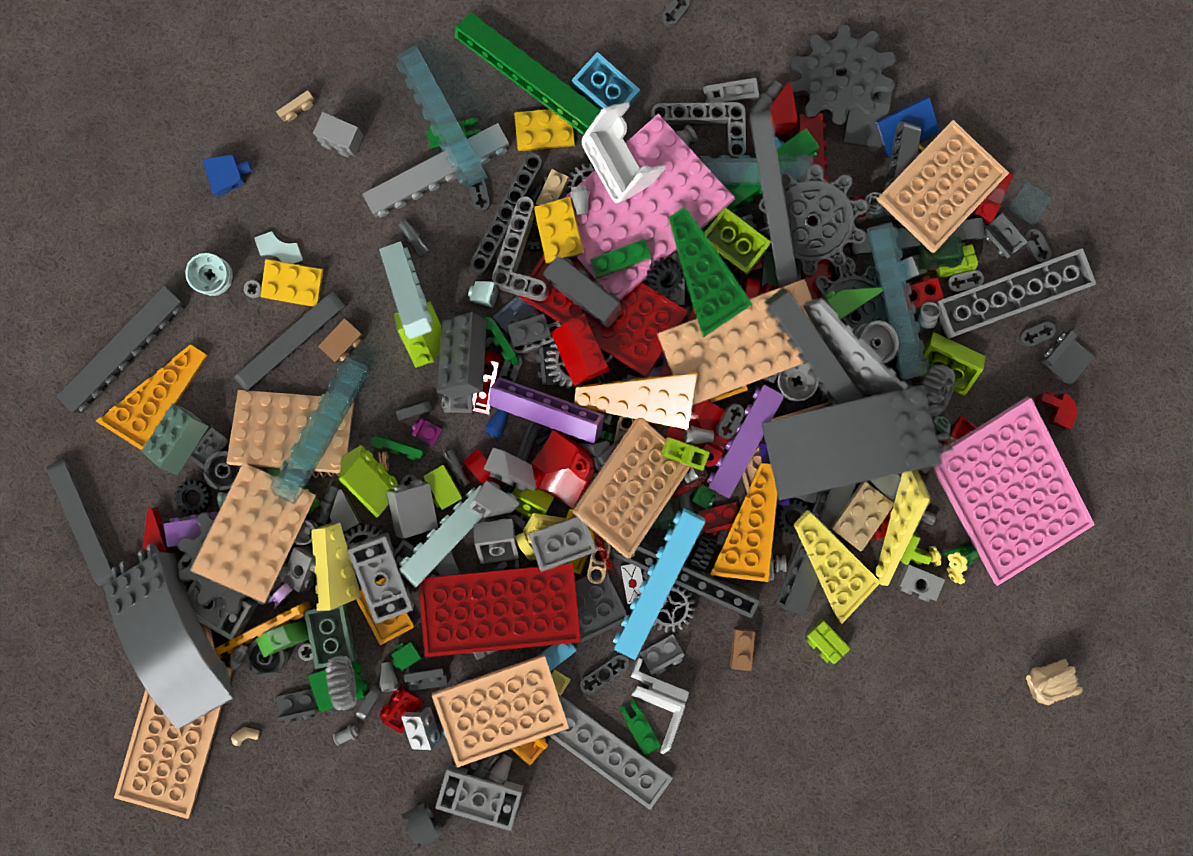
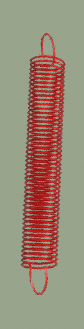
(688, 489)
(603, 549)

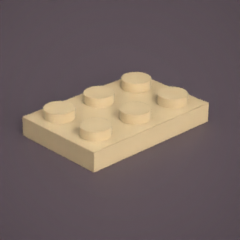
(862, 516)

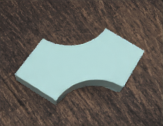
(270, 245)

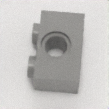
(301, 569)
(930, 589)

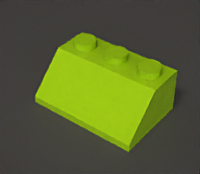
(736, 241)
(425, 347)
(962, 360)
(366, 479)

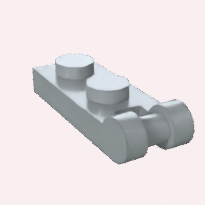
(732, 91)

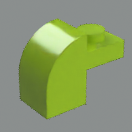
(685, 453)
(915, 554)

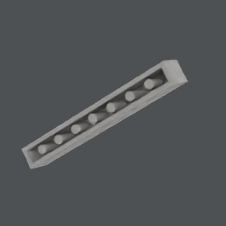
(431, 173)

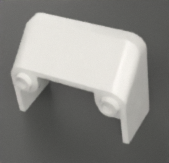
(612, 157)

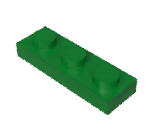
(621, 258)

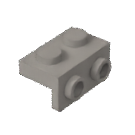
(421, 729)

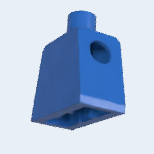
(225, 173)

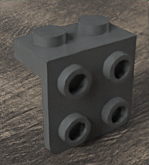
(1067, 358)

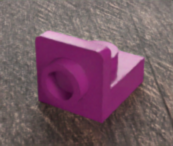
(426, 431)

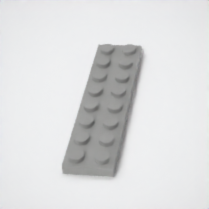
(611, 756)

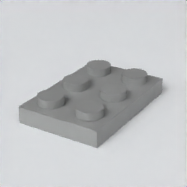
(561, 543)

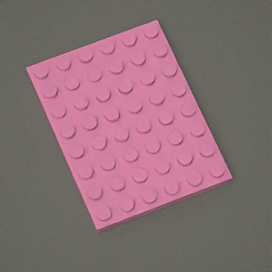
(646, 214)
(1012, 491)

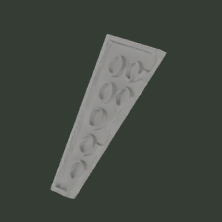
(853, 354)

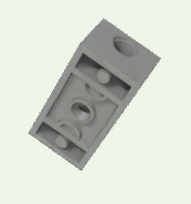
(373, 558)
(217, 617)
(499, 800)

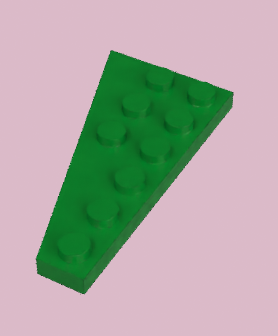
(710, 283)

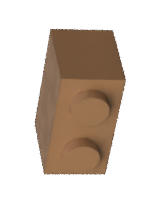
(341, 341)
(742, 649)

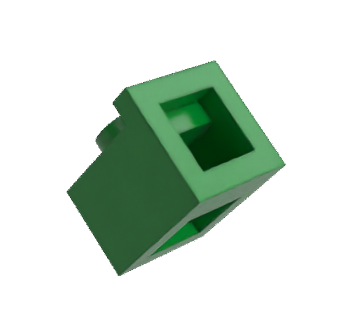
(704, 496)

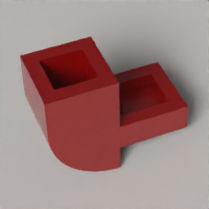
(1063, 407)
(476, 464)

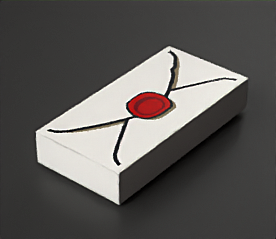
(632, 581)

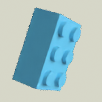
(604, 84)

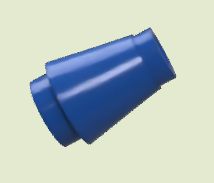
(496, 425)

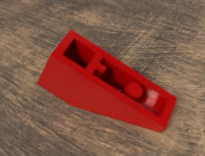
(492, 369)
(155, 532)

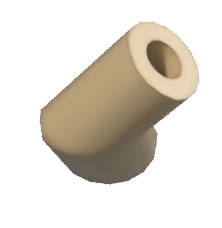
(244, 733)

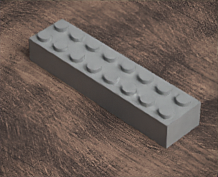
(1015, 293)

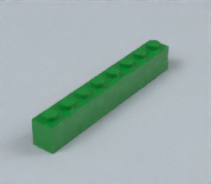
(744, 194)

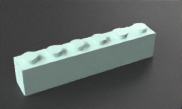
(405, 291)
(440, 541)

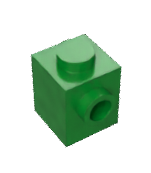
(406, 655)

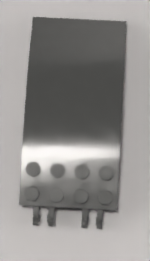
(853, 442)
(166, 638)

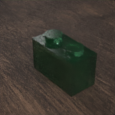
(948, 254)

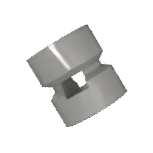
(305, 534)

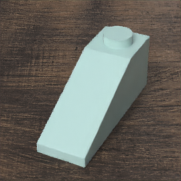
(483, 293)

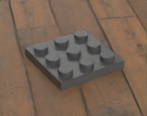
(597, 606)

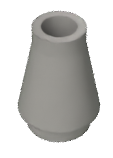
(580, 198)
(697, 435)
(388, 679)
(501, 769)

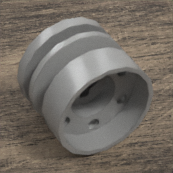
(800, 392)

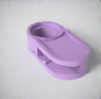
(280, 595)

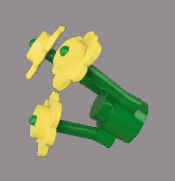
(958, 561)

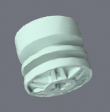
(204, 264)

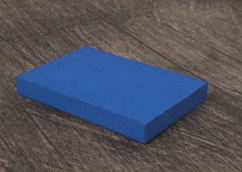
(917, 113)

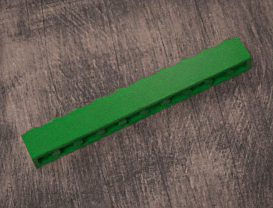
(526, 73)

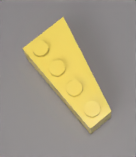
(333, 568)

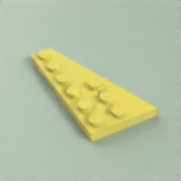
(904, 518)
(838, 570)

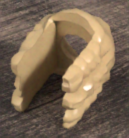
(1053, 682)

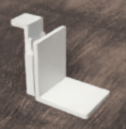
(664, 696)

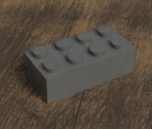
(582, 291)
(462, 355)

